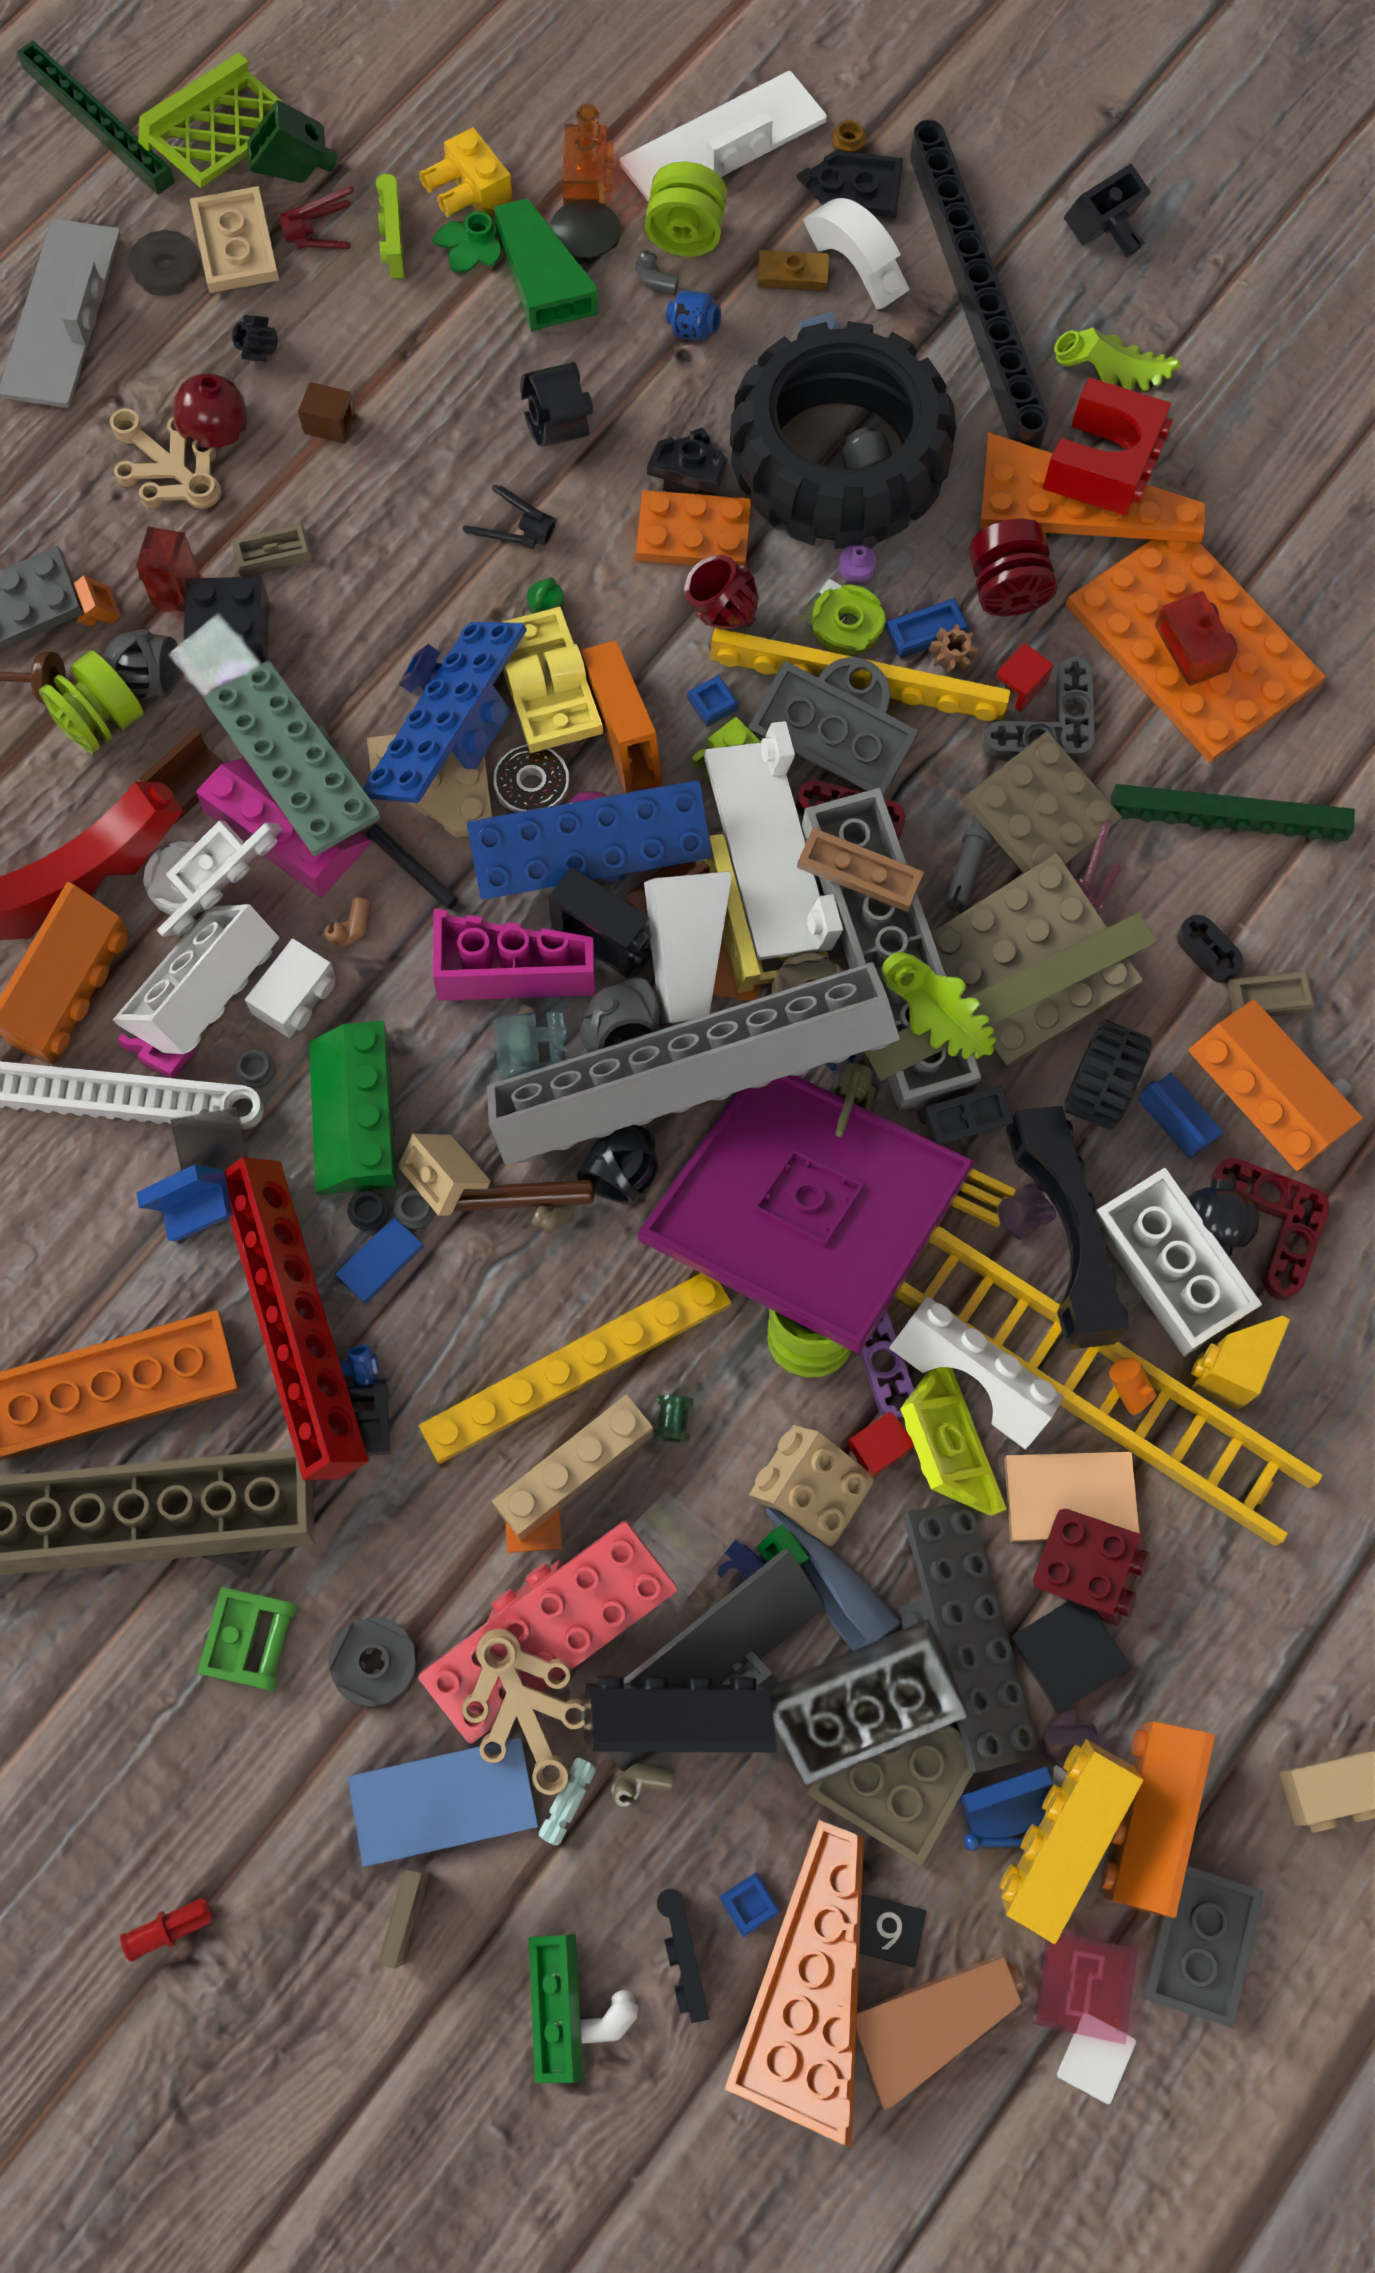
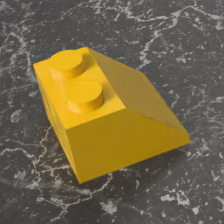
(1239, 1363)

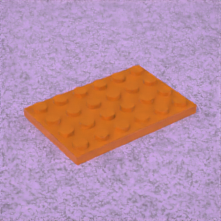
(1221, 711)

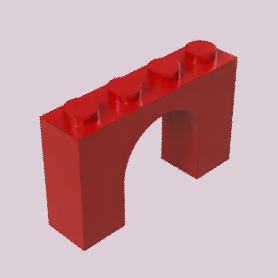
(1108, 477)

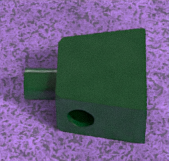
(289, 145)

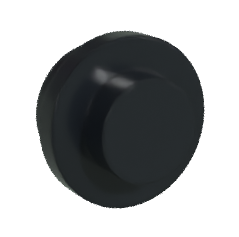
(368, 1210)

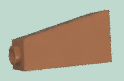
(930, 2024)

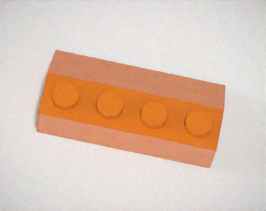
(60, 974)
(1275, 1084)
(1161, 1820)

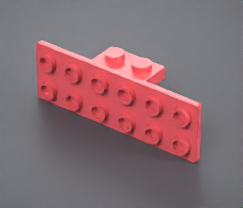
(557, 1614)

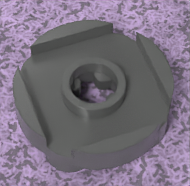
(382, 1685)

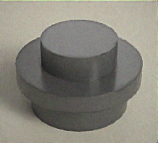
(254, 1068)
(413, 1210)

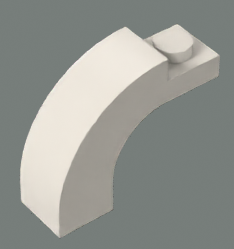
(864, 241)

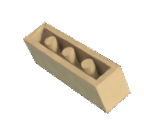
(573, 1467)
(1331, 1791)

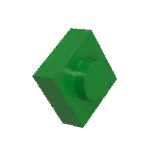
(782, 1539)

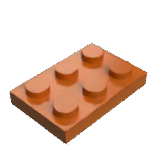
(691, 528)

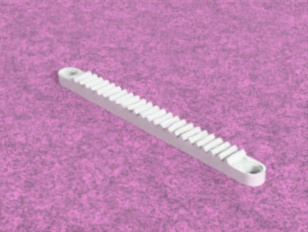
(117, 1094)

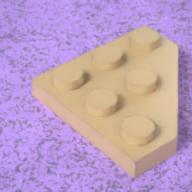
(454, 794)

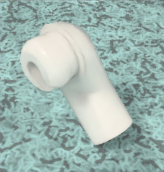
(615, 2021)

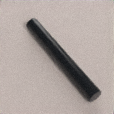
(412, 867)

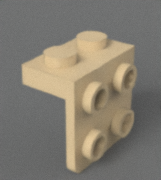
(812, 1484)

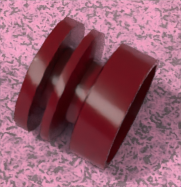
(1012, 567)

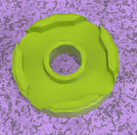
(842, 637)

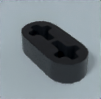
(1210, 948)

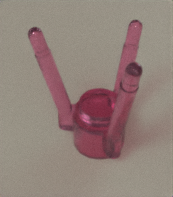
(1087, 884)

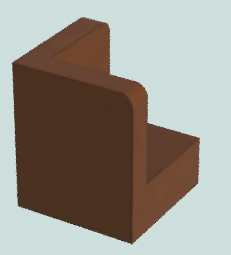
(326, 412)

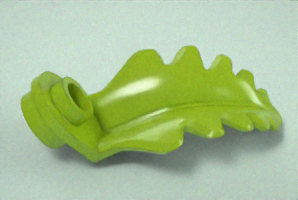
(1113, 360)
(938, 1006)

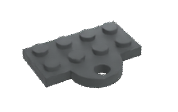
(837, 724)

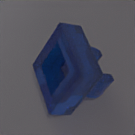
(420, 669)
(742, 1559)

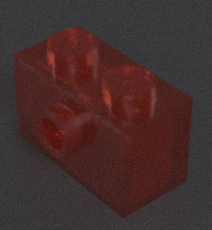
(164, 566)
(1196, 638)

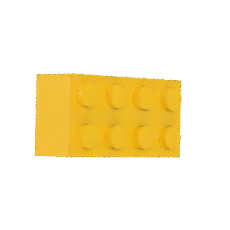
(1069, 1840)

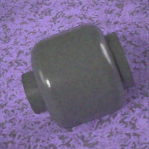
(865, 448)

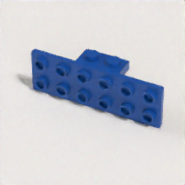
(454, 714)
(594, 836)

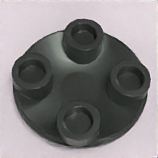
(586, 229)

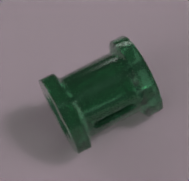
(673, 1418)

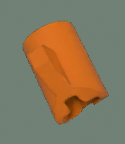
(1132, 1384)

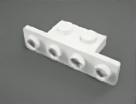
(209, 867)

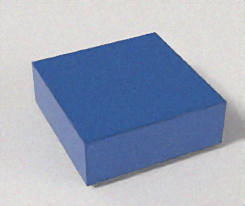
(712, 700)
(749, 1904)

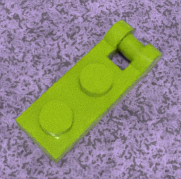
(390, 225)

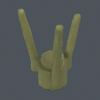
(854, 1087)

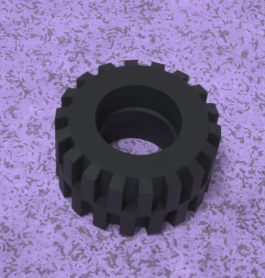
(1108, 1074)

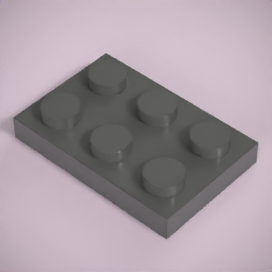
(36, 597)
(1206, 1949)

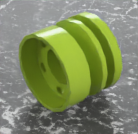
(91, 702)
(802, 1349)

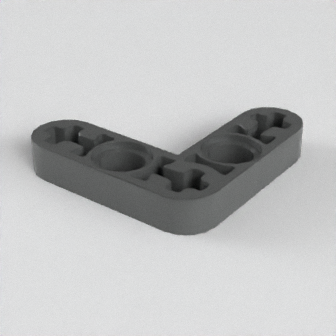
(1060, 730)

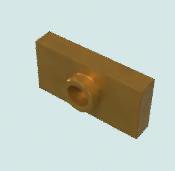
(793, 270)

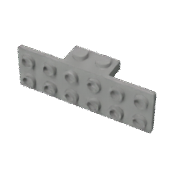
(59, 313)

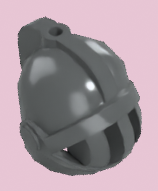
(144, 662)
(620, 1014)

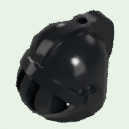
(622, 1165)

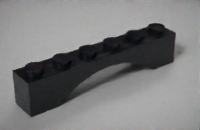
(1046, 1152)

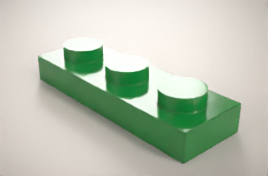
(555, 2009)

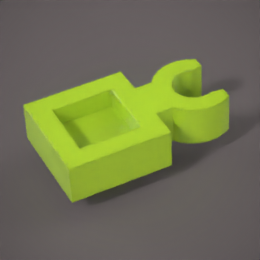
(731, 734)

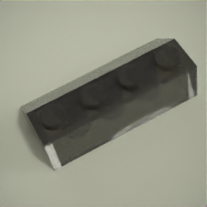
(867, 1701)

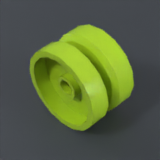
(686, 209)

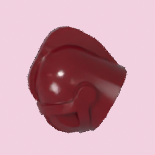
(722, 593)

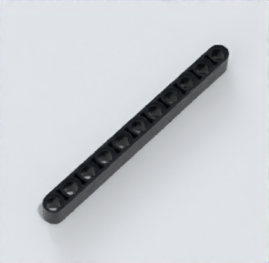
(978, 285)

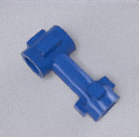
(360, 1365)

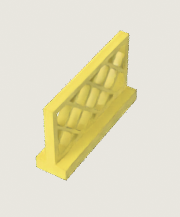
(736, 933)

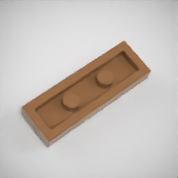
(860, 869)

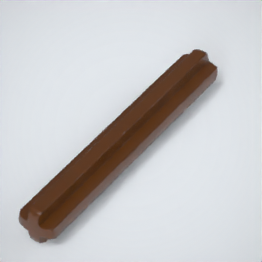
(527, 1195)

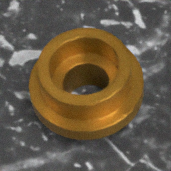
(848, 137)

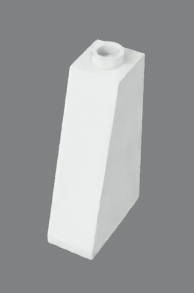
(686, 941)

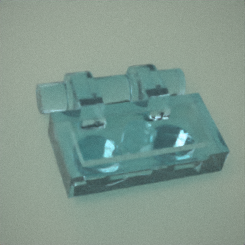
(519, 1038)

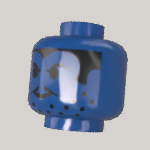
(693, 315)

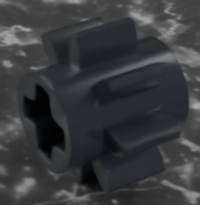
(255, 338)

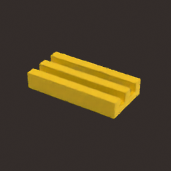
(990, 1184)

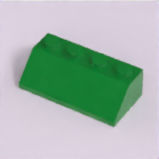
(352, 1109)

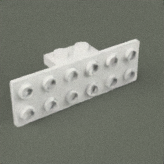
(731, 132)

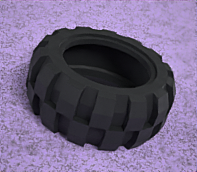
(846, 369)

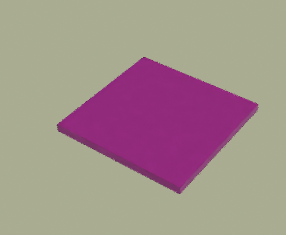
(806, 1215)

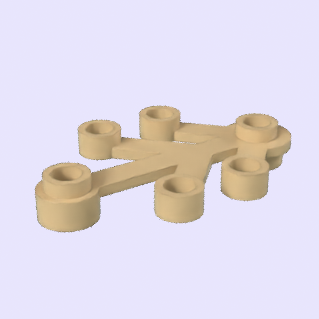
(166, 465)
(522, 1702)

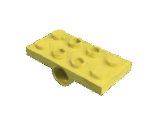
(550, 684)

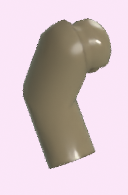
(554, 1219)
(637, 1780)

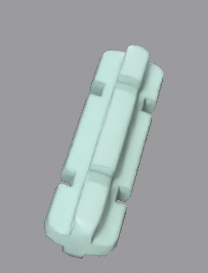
(567, 1801)

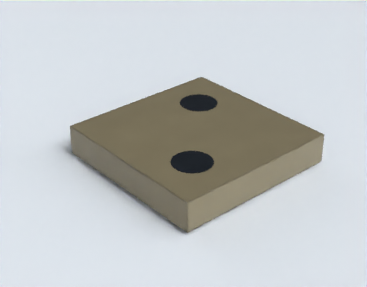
(403, 1918)

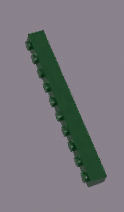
(95, 117)
(1233, 812)

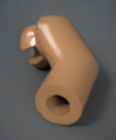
(352, 929)

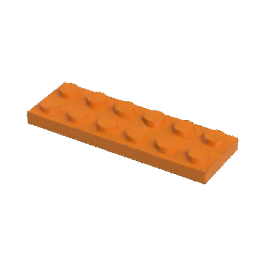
(114, 1383)

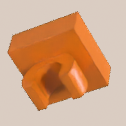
(96, 602)

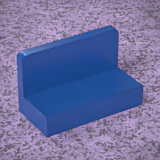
(1180, 1115)
(189, 1200)
(1008, 1805)

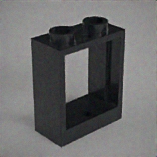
(589, 910)

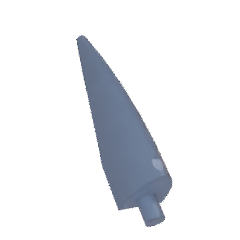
(848, 1600)

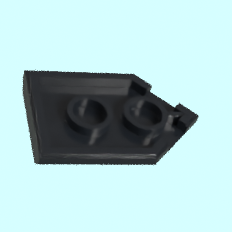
(859, 177)

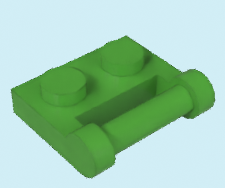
(233, 1636)

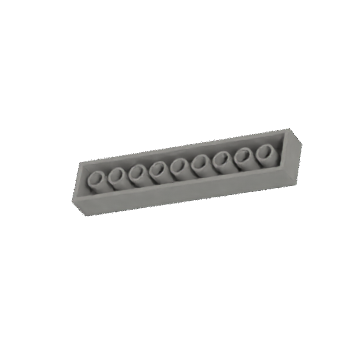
(690, 1064)

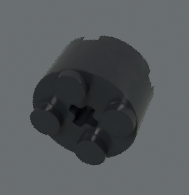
(556, 404)

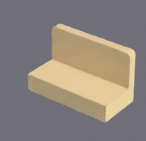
(440, 1170)

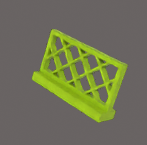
(197, 103)

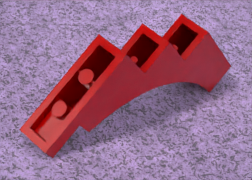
(110, 846)

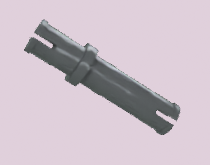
(976, 842)

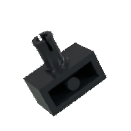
(1107, 209)

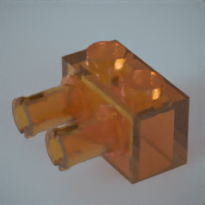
(586, 158)

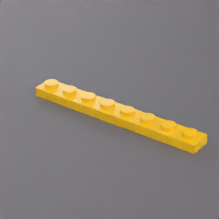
(905, 684)
(573, 1366)

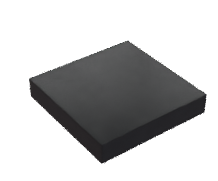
(1069, 1653)

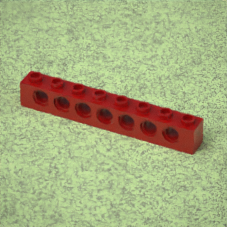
(293, 1322)

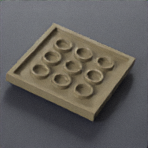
(1019, 928)

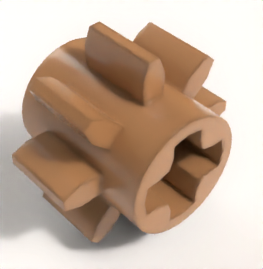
(949, 640)

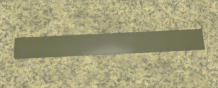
(1026, 988)

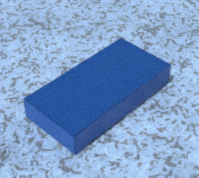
(918, 629)
(379, 1260)

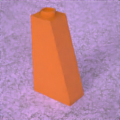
(623, 717)

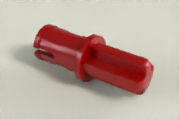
(166, 1929)

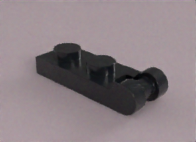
(682, 1953)

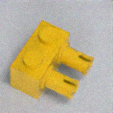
(474, 169)

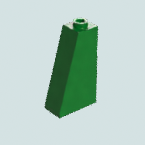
(543, 270)

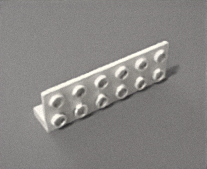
(765, 846)

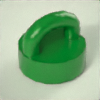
(545, 596)

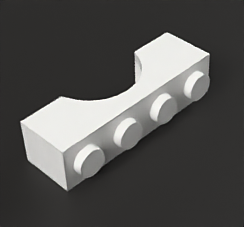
(1018, 1397)

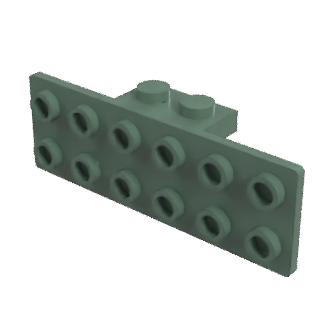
(292, 758)

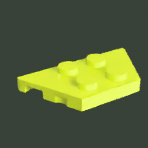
(949, 1443)

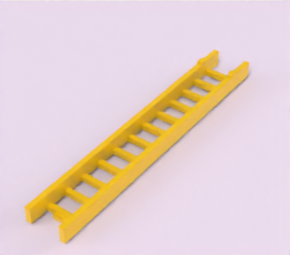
(1100, 1419)

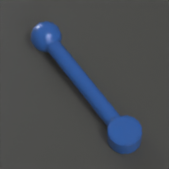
(973, 1842)

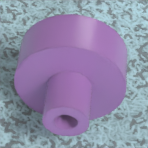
(857, 564)

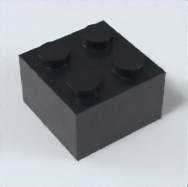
(239, 600)

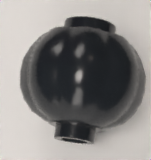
(1226, 1214)

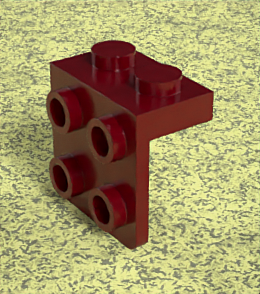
(1092, 1564)

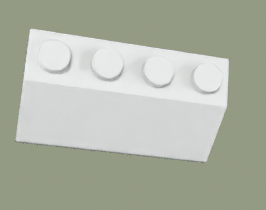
(198, 978)
(1175, 1262)

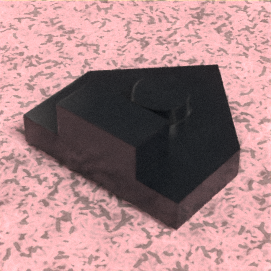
(688, 464)

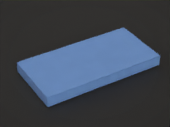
(441, 1803)

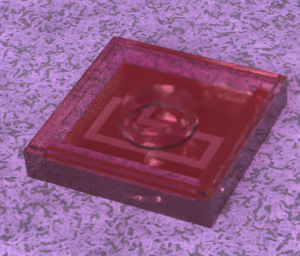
(1086, 1987)

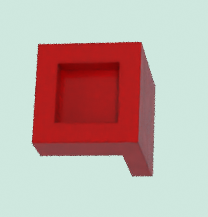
(1025, 674)
(881, 1445)

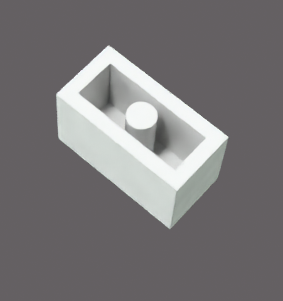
(291, 988)

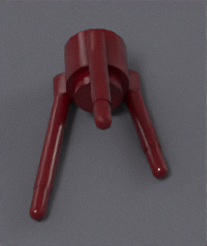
(297, 222)

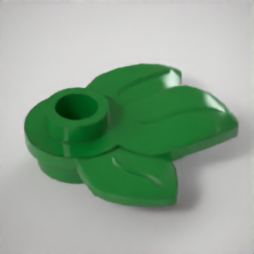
(469, 242)

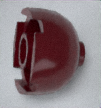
(209, 410)

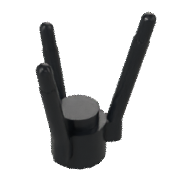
(536, 524)

